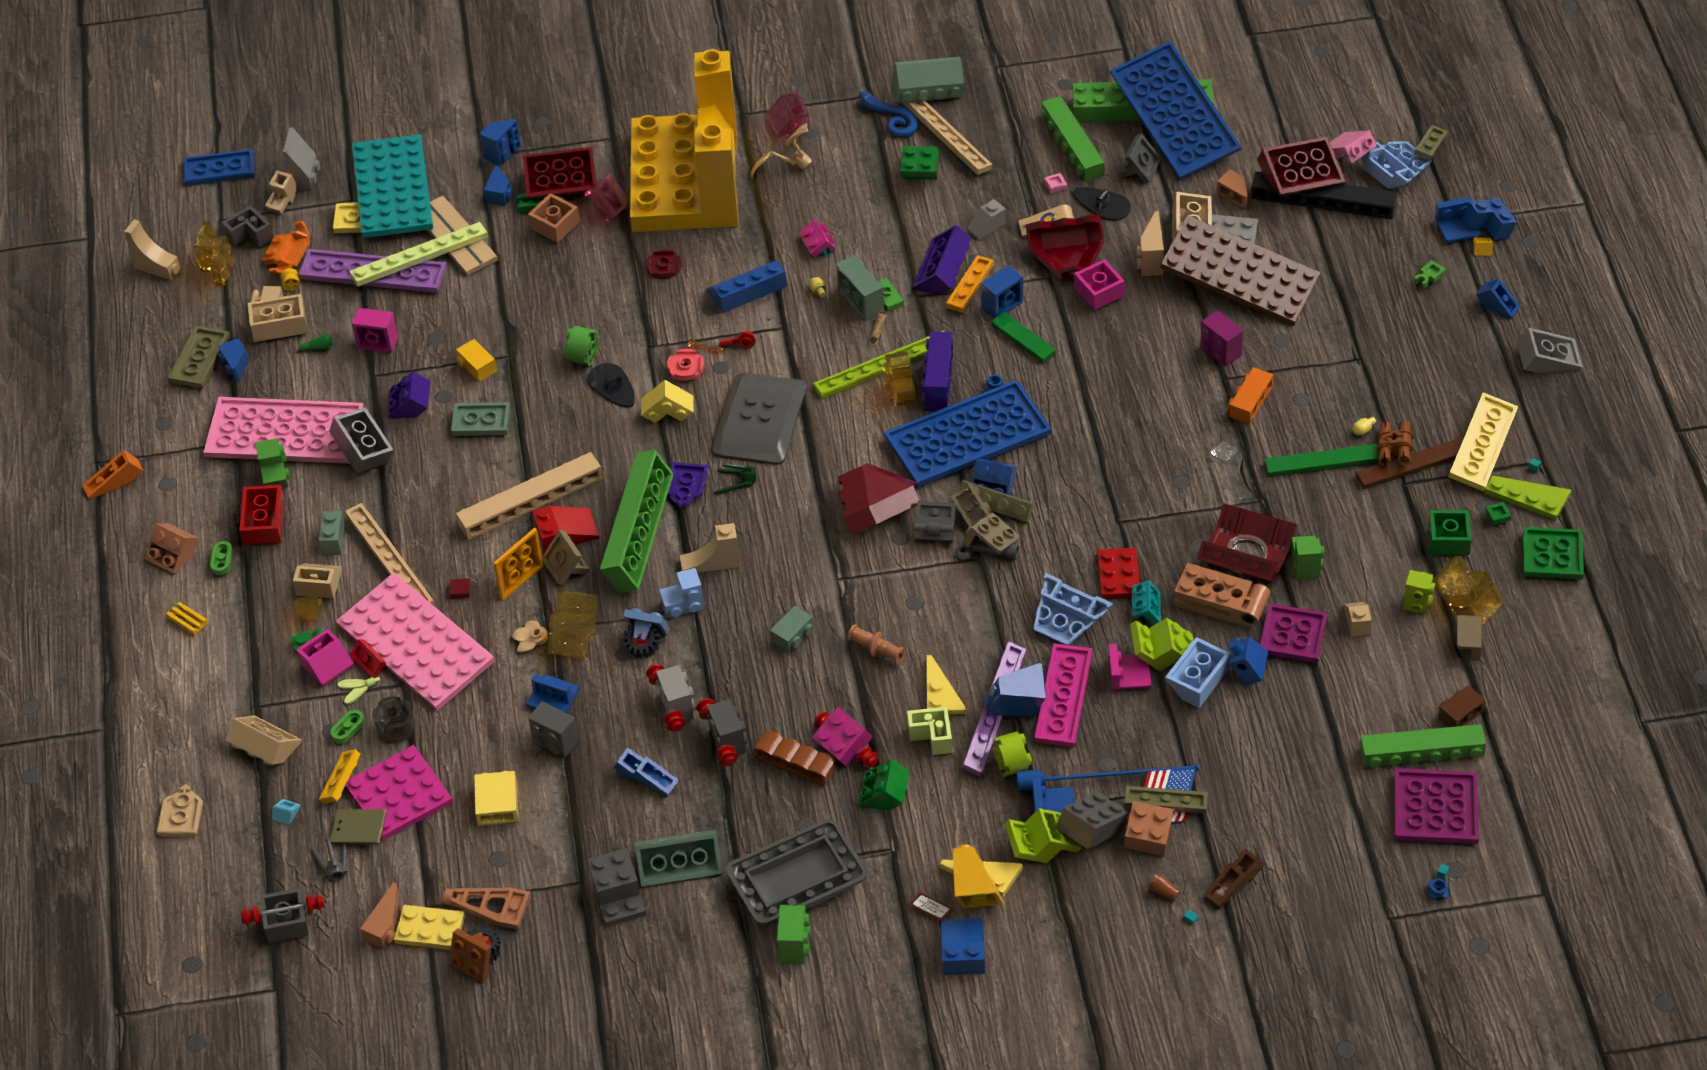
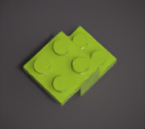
(1161, 643)
(1039, 837)

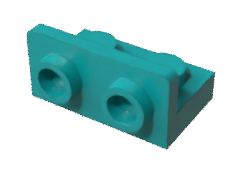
(1146, 601)

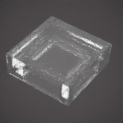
(1224, 452)

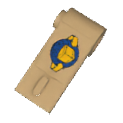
(1055, 213)

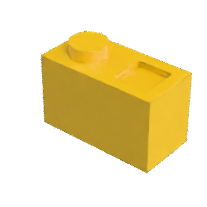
(476, 360)

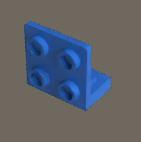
(1451, 222)
(1051, 799)

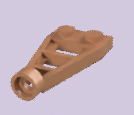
(512, 912)

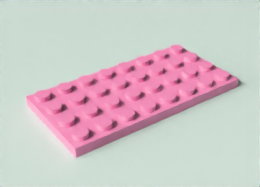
(296, 423)
(416, 641)

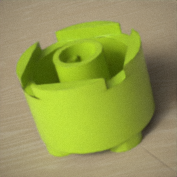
(1012, 753)

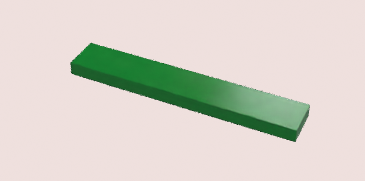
(1321, 460)

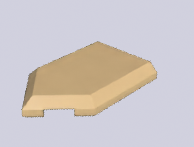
(180, 814)

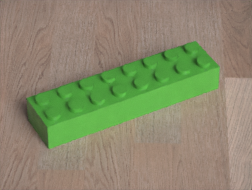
(1107, 103)
(636, 521)

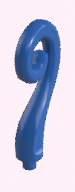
(877, 106)

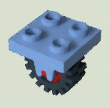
(643, 631)

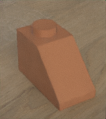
(1233, 188)

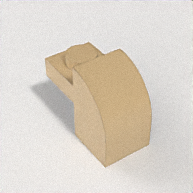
(283, 192)

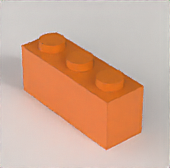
(1250, 395)

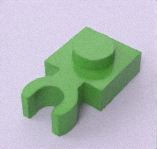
(1430, 272)

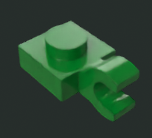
(302, 638)

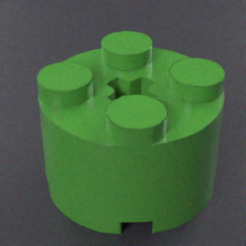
(581, 345)

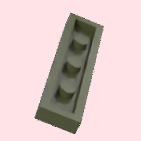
(1003, 502)
(1169, 798)

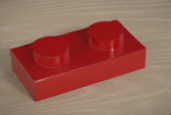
(367, 658)

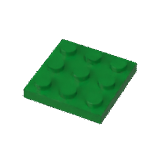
(1553, 553)

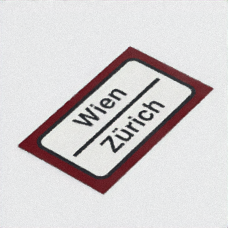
(931, 906)

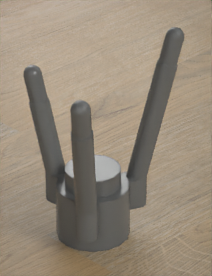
(335, 869)

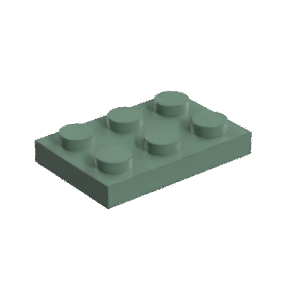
(480, 419)

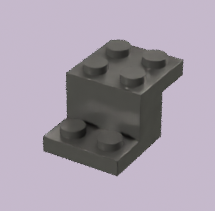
(616, 887)

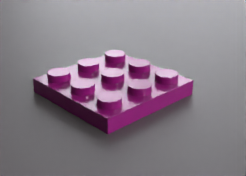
(1293, 632)

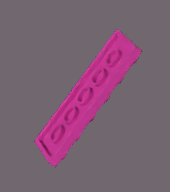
(1064, 695)

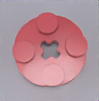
(684, 373)

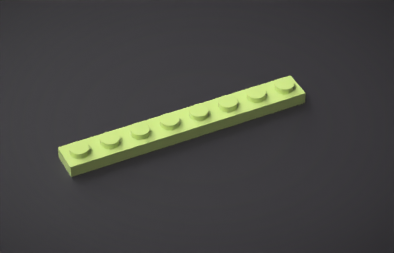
(418, 254)

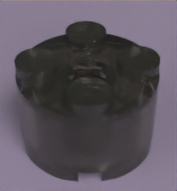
(393, 720)

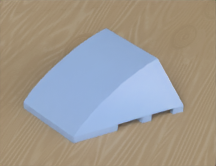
(1393, 163)
(1066, 611)

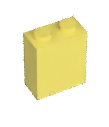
(496, 798)

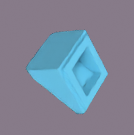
(285, 811)

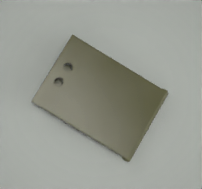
(358, 826)

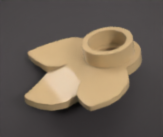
(530, 636)

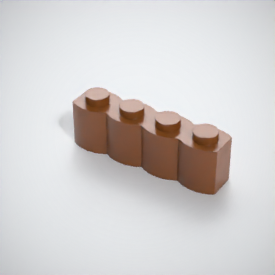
(793, 757)

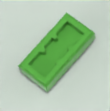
(891, 296)

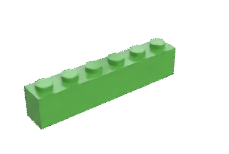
(1072, 138)
(1422, 745)

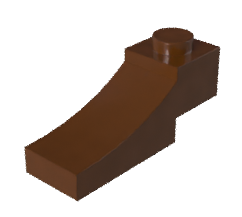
(1234, 877)

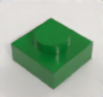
(1498, 513)

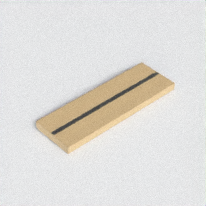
(447, 220)

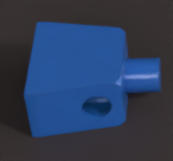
(1248, 659)

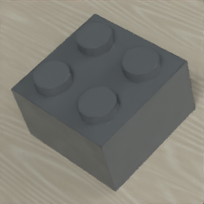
(553, 729)

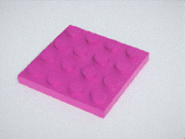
(402, 787)

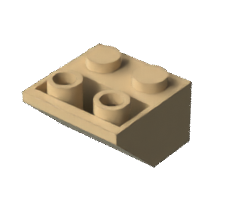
(316, 579)

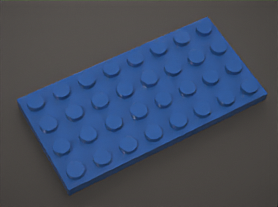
(1175, 110)
(967, 432)

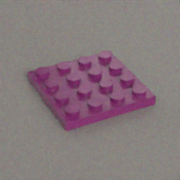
(1436, 806)

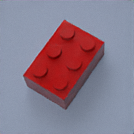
(262, 514)

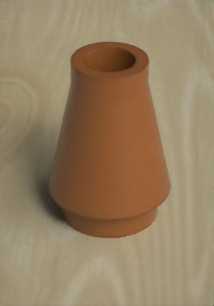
(1163, 887)

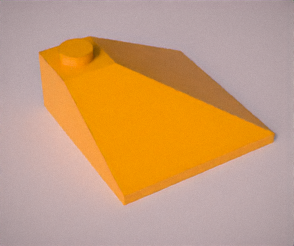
(518, 564)

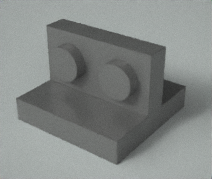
(1140, 160)

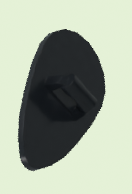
(1103, 203)
(612, 384)

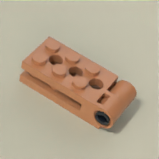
(1220, 595)

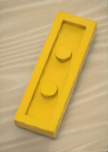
(339, 776)

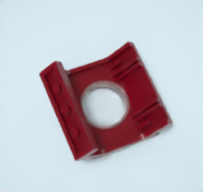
(1249, 542)

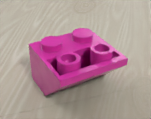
(324, 657)

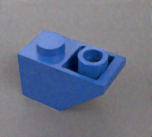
(234, 357)

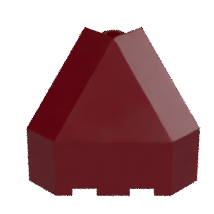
(1066, 243)
(874, 496)

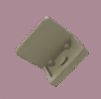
(992, 532)

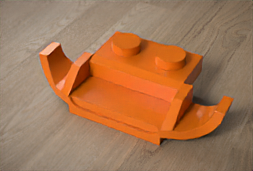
(287, 249)

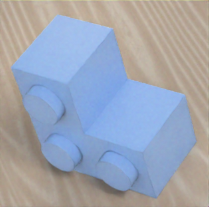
(684, 597)

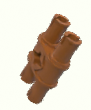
(1394, 443)

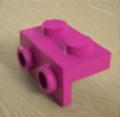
(816, 238)

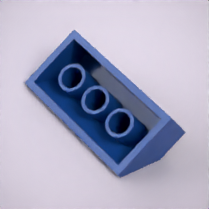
(748, 286)

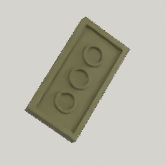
(198, 357)

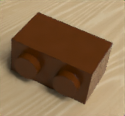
(1461, 708)

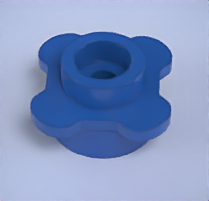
(993, 382)
(1438, 884)

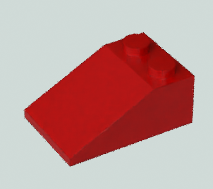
(575, 521)

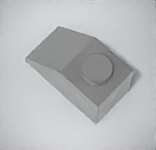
(987, 219)

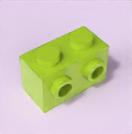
(1419, 592)

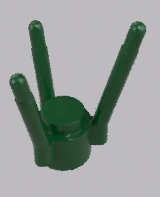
(747, 473)

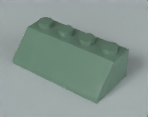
(927, 80)
(678, 858)

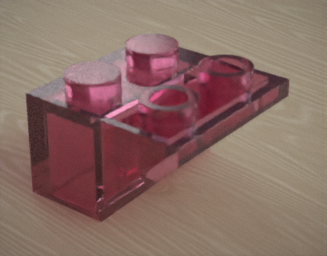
(788, 114)
(607, 197)

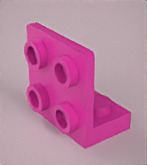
(1127, 670)

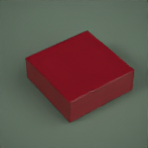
(460, 588)

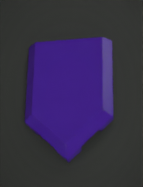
(687, 482)

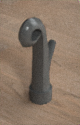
(1010, 552)

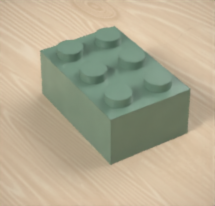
(860, 287)

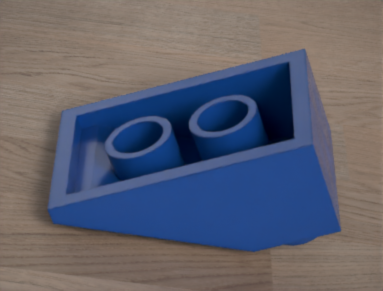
(963, 946)

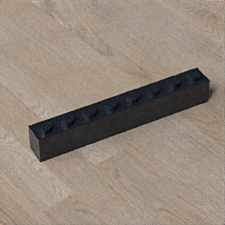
(1334, 198)

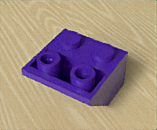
(409, 397)

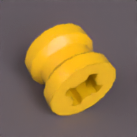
(290, 279)

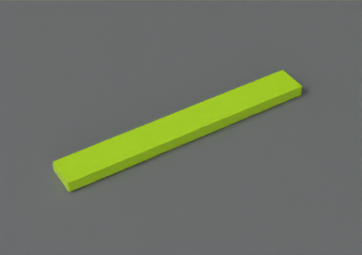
(866, 370)

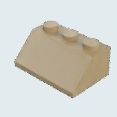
(1190, 204)
(277, 318)
(261, 739)

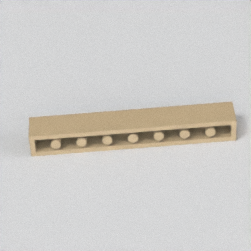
(529, 495)

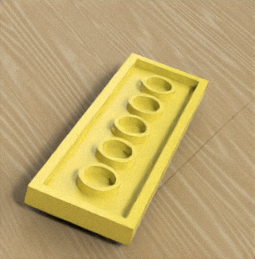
(1483, 441)

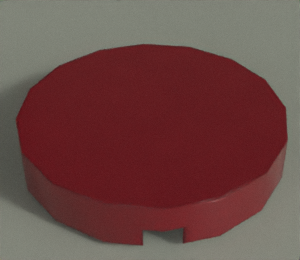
(663, 264)

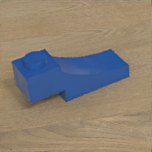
(646, 772)

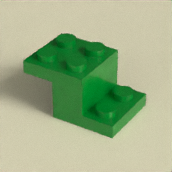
(919, 162)

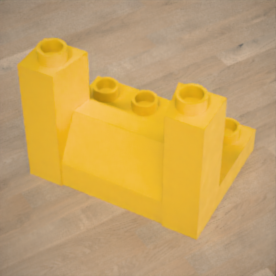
(688, 162)

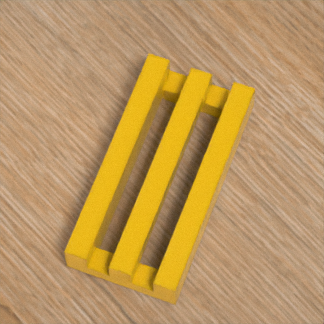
(178, 610)

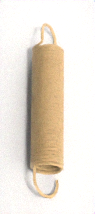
(877, 327)

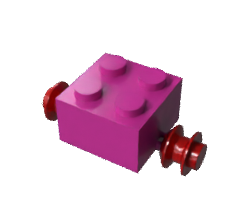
(844, 738)

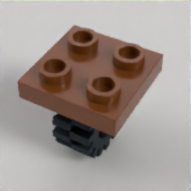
(474, 951)

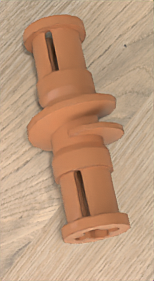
(876, 645)

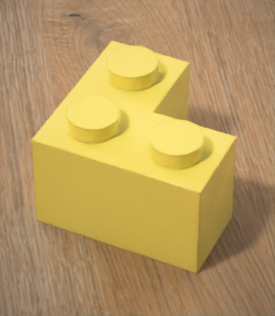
(666, 400)

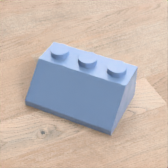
(1198, 671)

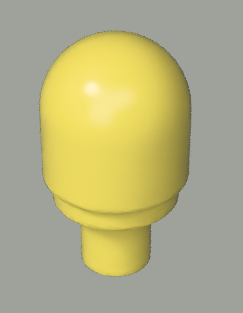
(818, 287)
(1363, 426)

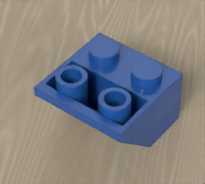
(500, 141)
(994, 475)

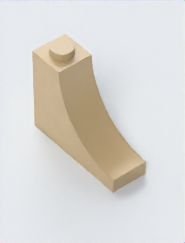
(148, 255)
(717, 554)

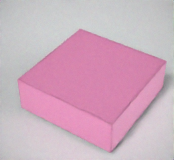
(1055, 183)

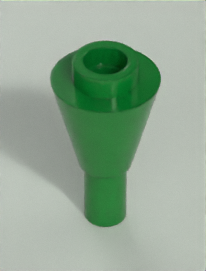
(321, 342)

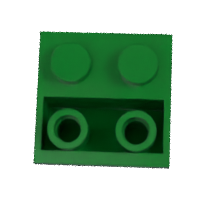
(884, 786)

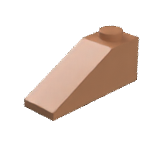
(381, 924)

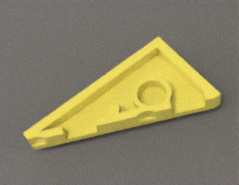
(940, 691)
(1002, 873)

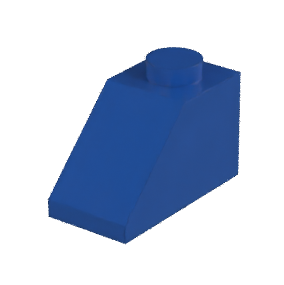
(498, 188)
(1498, 298)

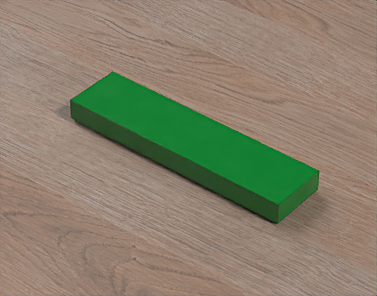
(1023, 337)

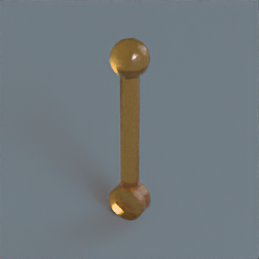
(691, 342)

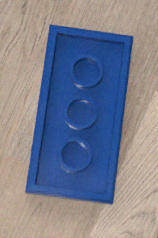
(219, 167)

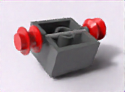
(725, 728)
(283, 914)

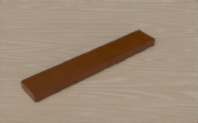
(1418, 461)

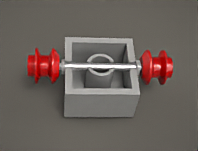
(674, 693)

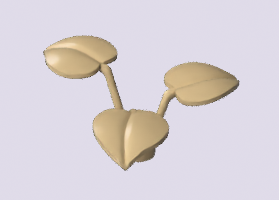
(799, 156)

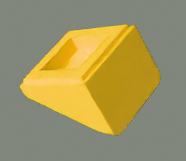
(1483, 246)

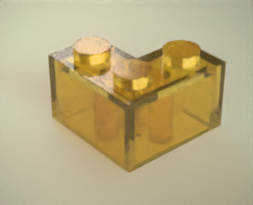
(899, 379)

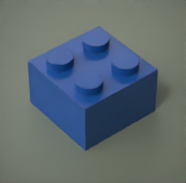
(1002, 292)

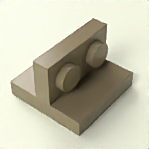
(563, 558)

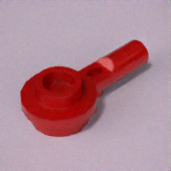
(745, 339)

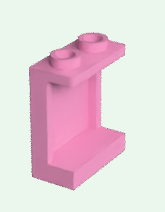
(1353, 144)

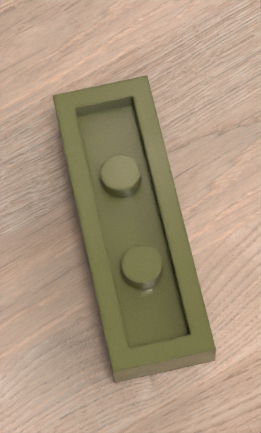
(1430, 143)

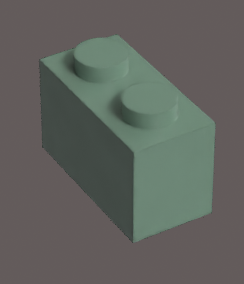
(332, 533)
(792, 629)

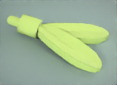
(359, 687)

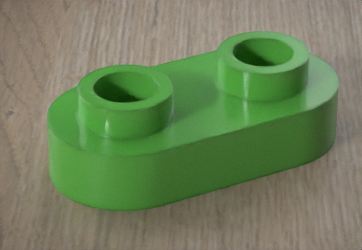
(221, 558)
(346, 727)

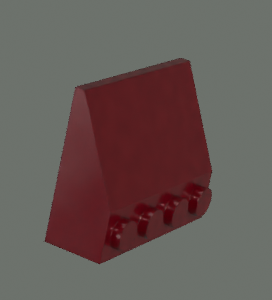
(1300, 166)
(559, 172)

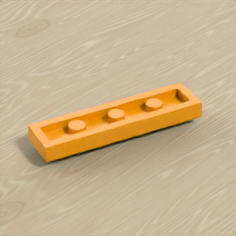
(970, 283)

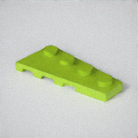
(1531, 496)

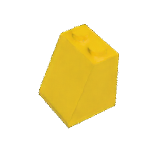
(972, 881)

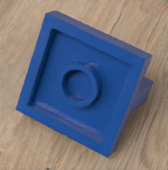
(553, 692)

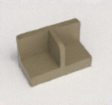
(1469, 634)

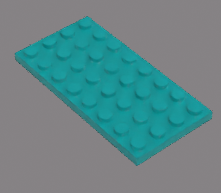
(392, 186)

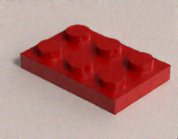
(1118, 572)

